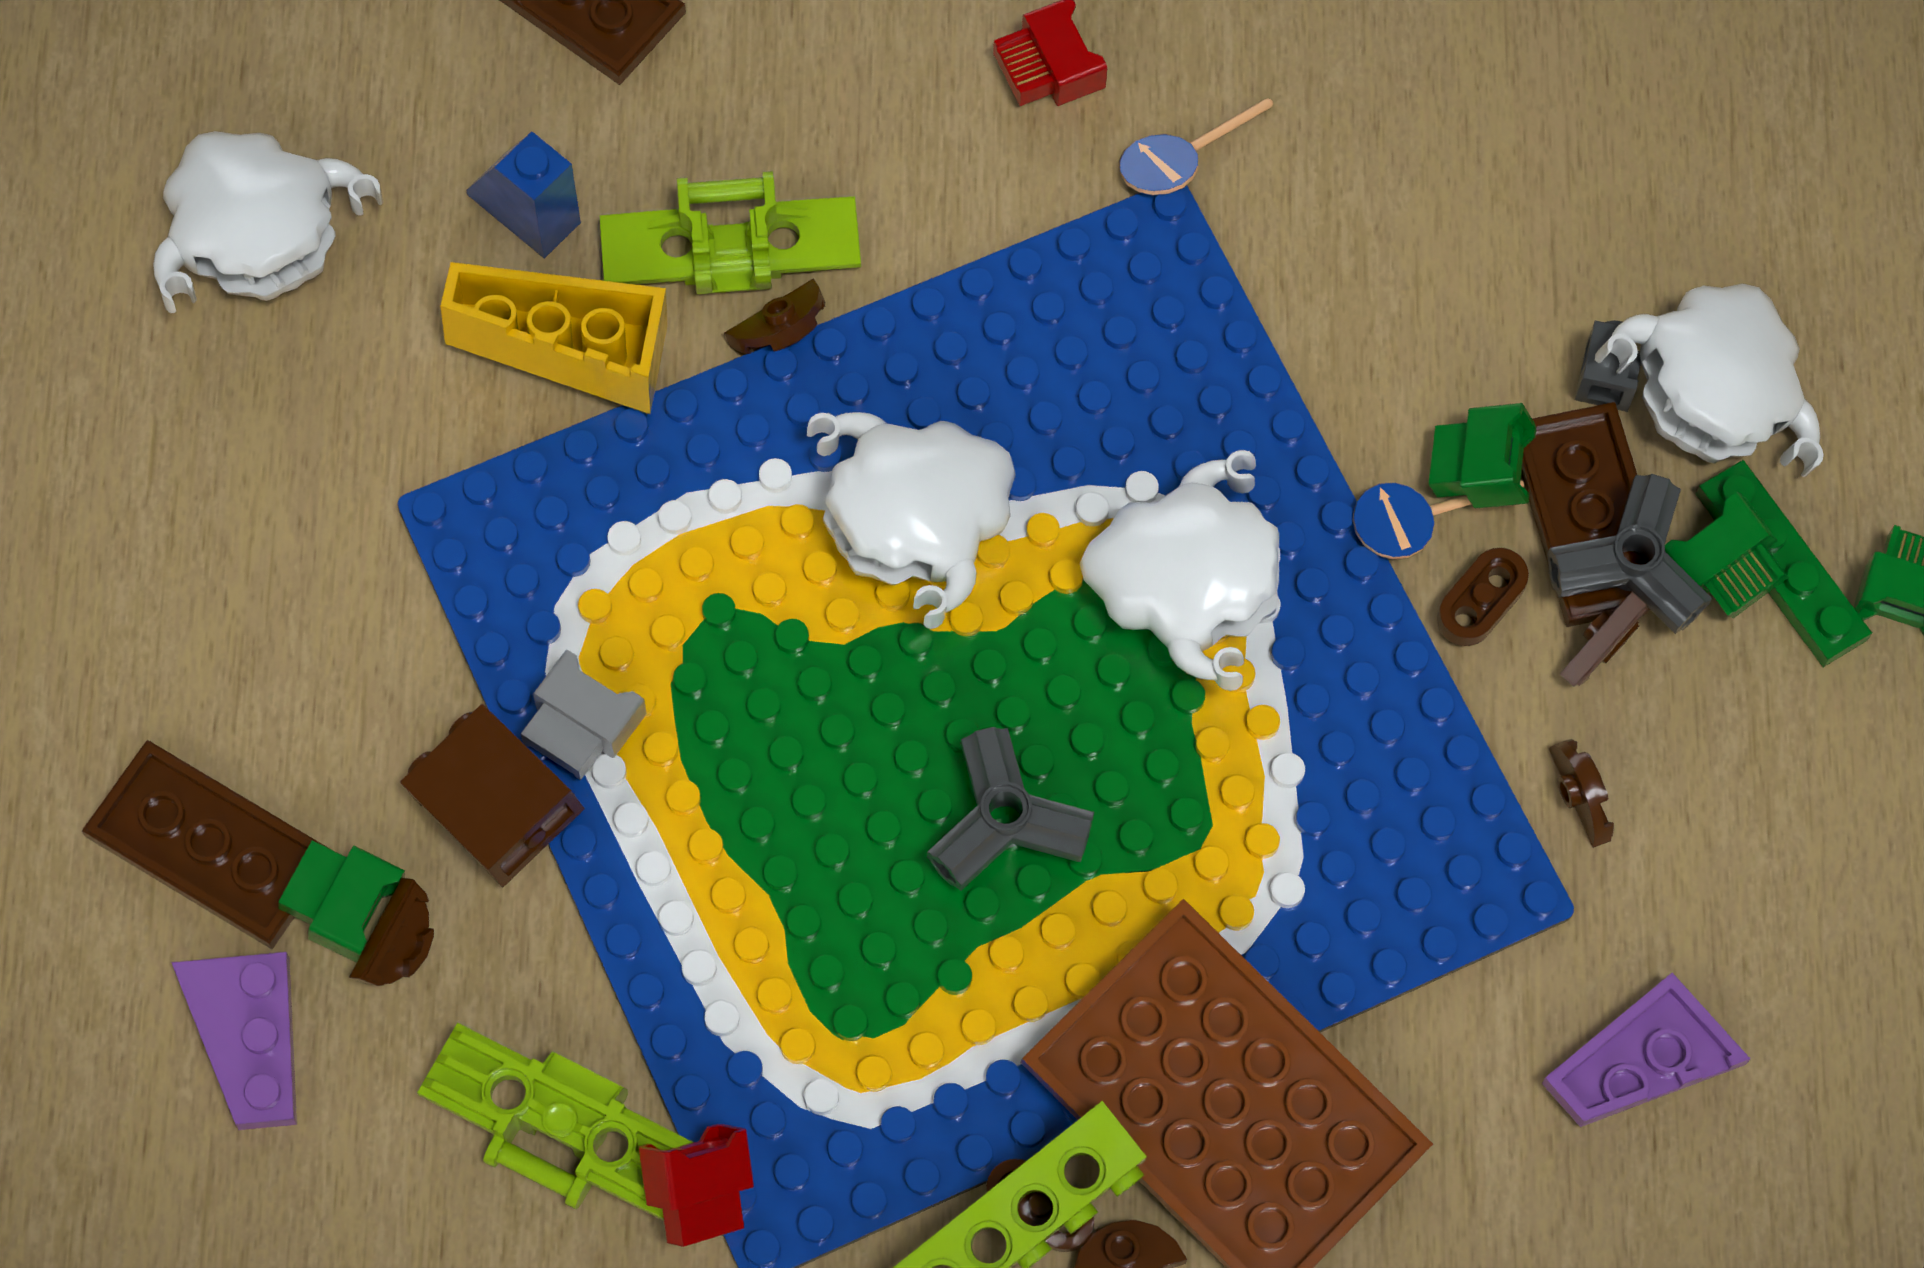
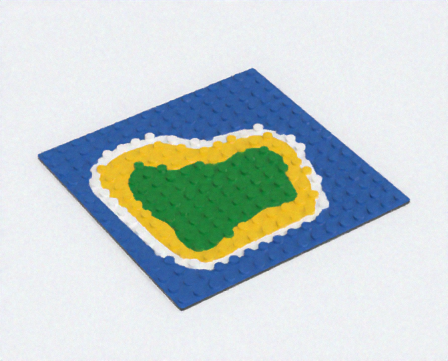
(804, 729)

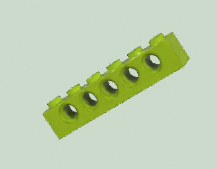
(1093, 1135)

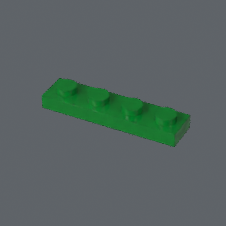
(1809, 595)

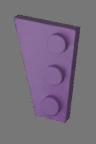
(247, 1032)
(1643, 1055)

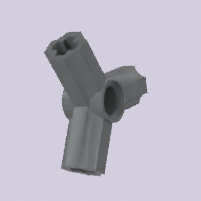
(1642, 529)
(998, 783)

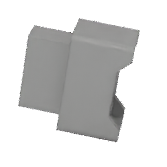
(580, 717)

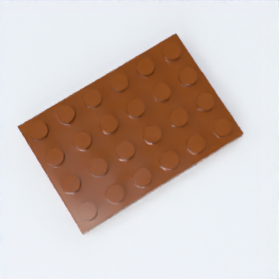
(1232, 1097)

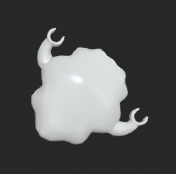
(251, 215)
(1720, 375)
(915, 503)
(1191, 568)

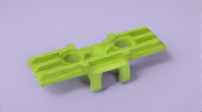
(730, 254)
(559, 1102)

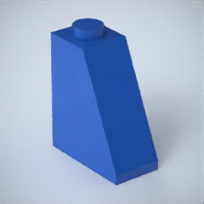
(531, 194)

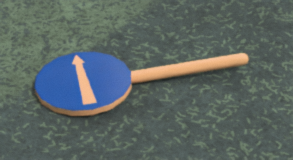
(1168, 162)
(1398, 520)

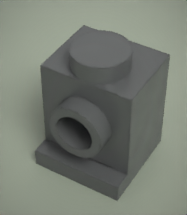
(1599, 381)

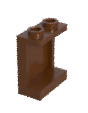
(492, 794)

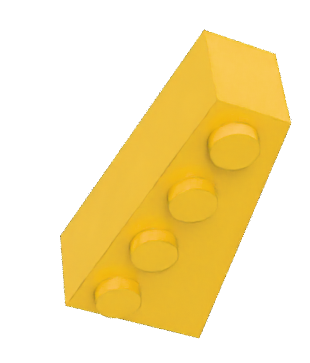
(561, 328)

